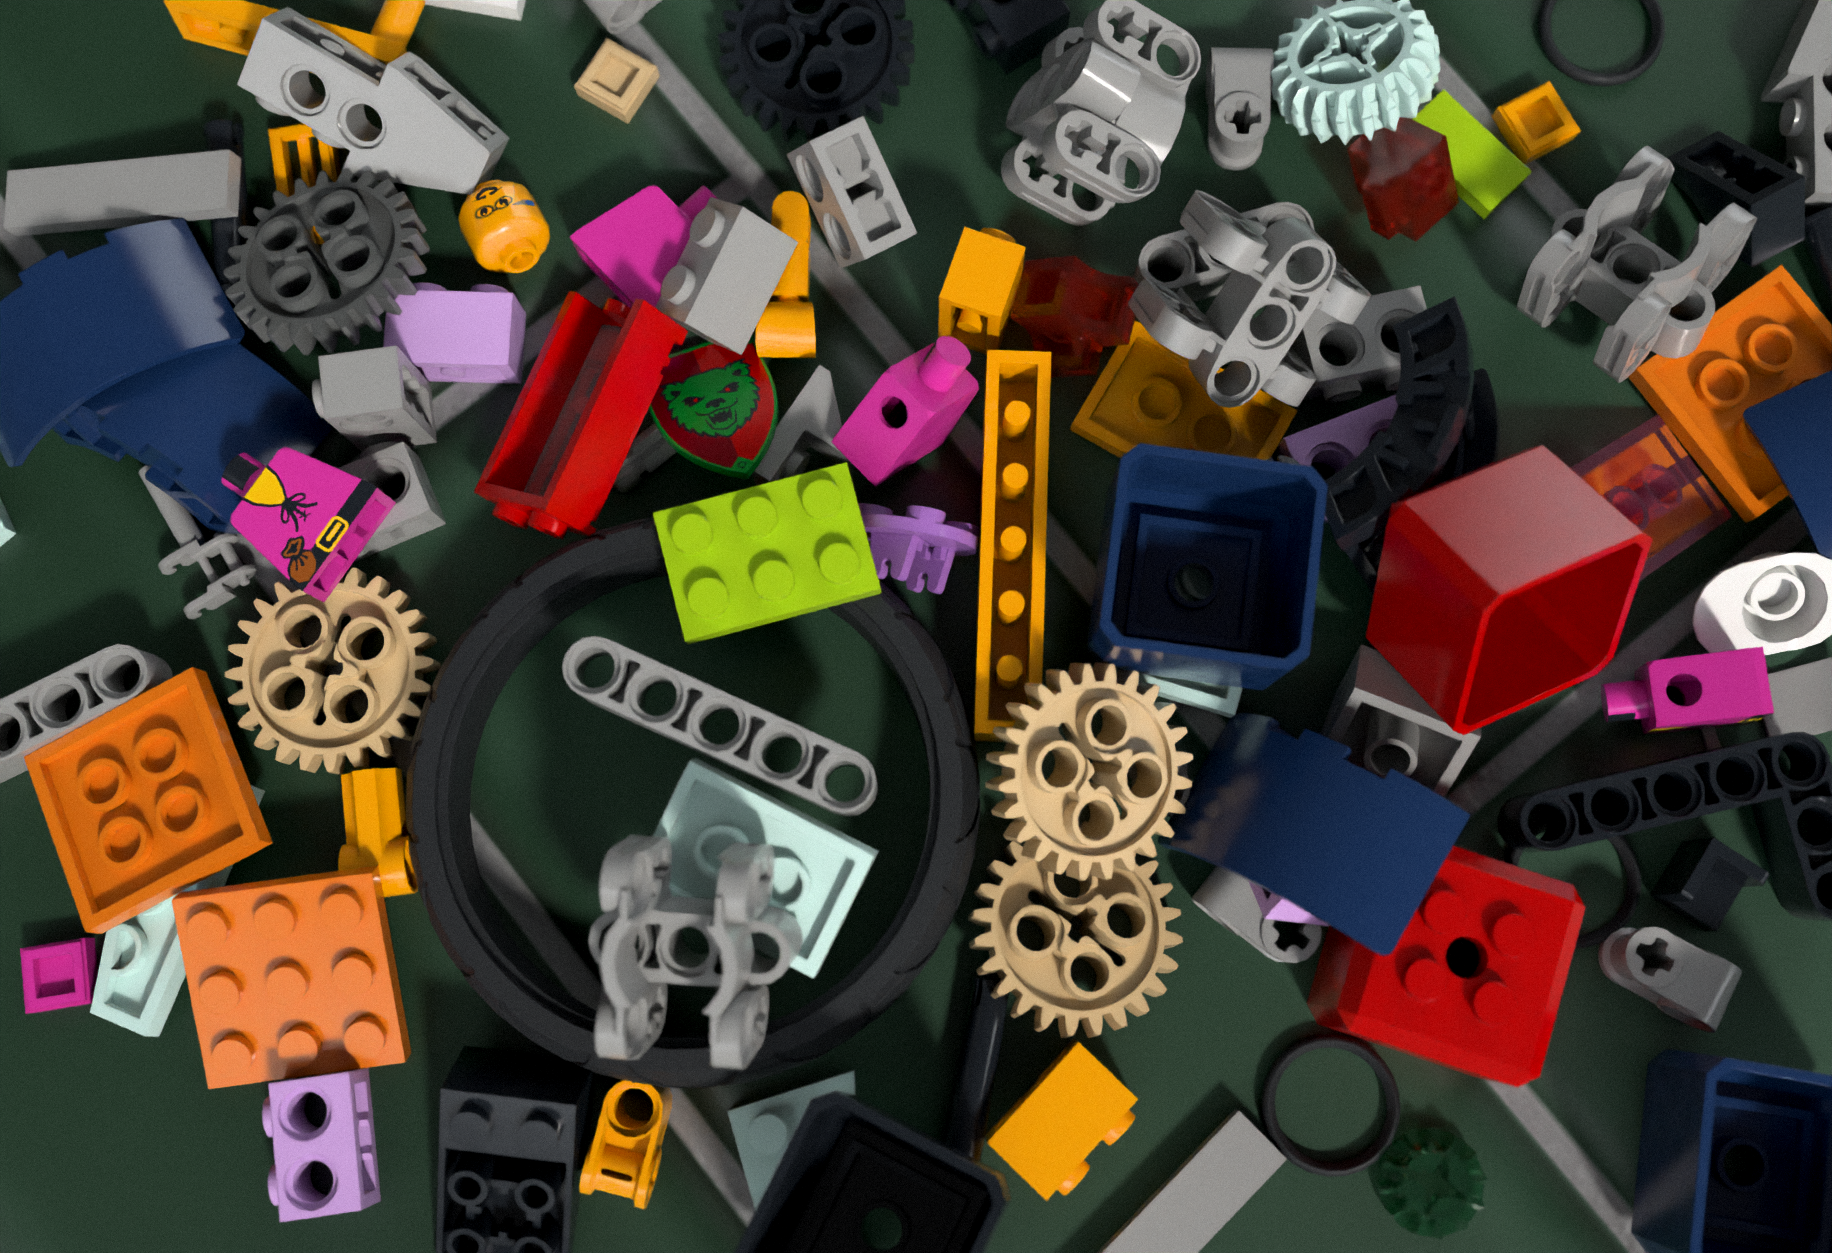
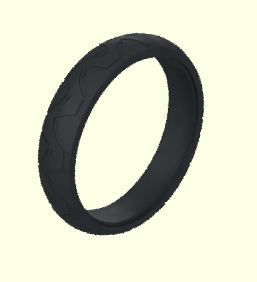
(488, 956)

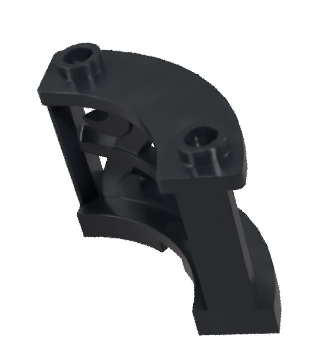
(1439, 432)

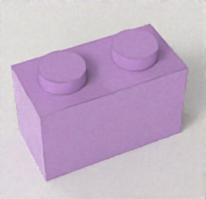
(460, 333)

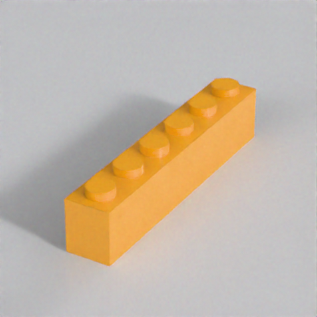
(1011, 535)

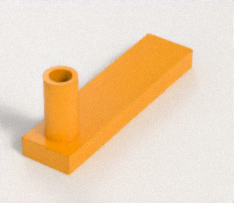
(234, 25)

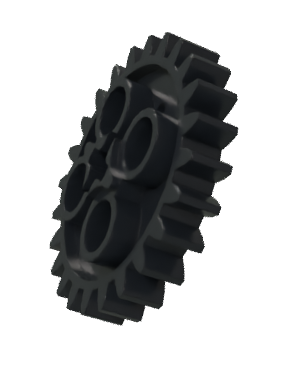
(863, 72)

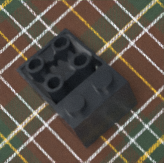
(511, 1152)

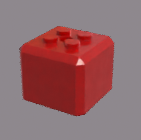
(1504, 587)
(1478, 1025)

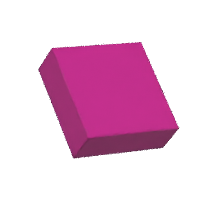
(59, 974)

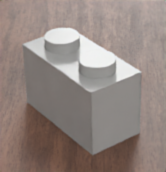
(725, 274)

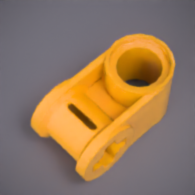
(627, 1151)

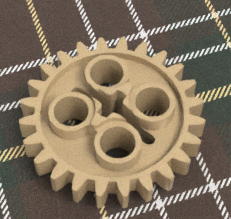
(277, 659)
(1050, 808)
(1044, 977)

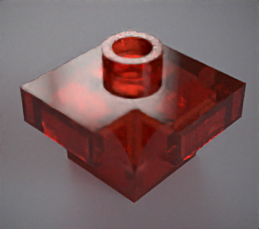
(1404, 178)
(1073, 312)

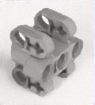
(1098, 110)
(1604, 244)
(1273, 267)
(639, 901)

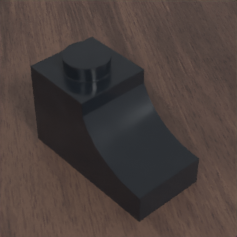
(1727, 171)

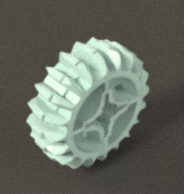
(1355, 68)

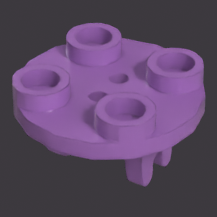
(916, 544)

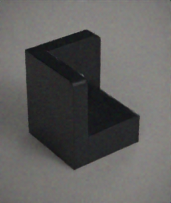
(1705, 881)

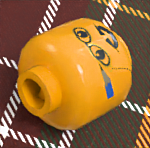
(504, 225)

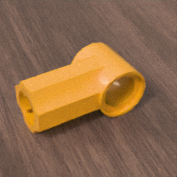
(377, 828)

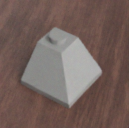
(1394, 726)

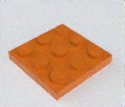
(1748, 354)
(147, 801)
(292, 977)

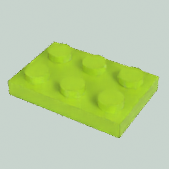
(766, 553)

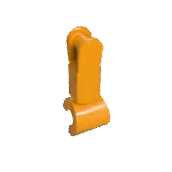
(788, 319)

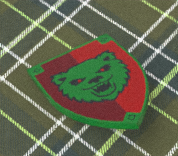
(717, 408)

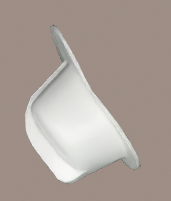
(1767, 603)

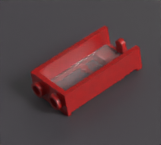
(578, 415)

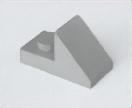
(809, 422)

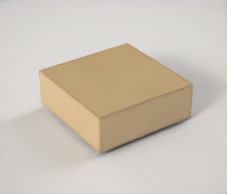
(617, 80)

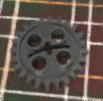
(284, 274)

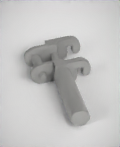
(195, 549)

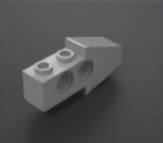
(1806, 116)
(427, 129)

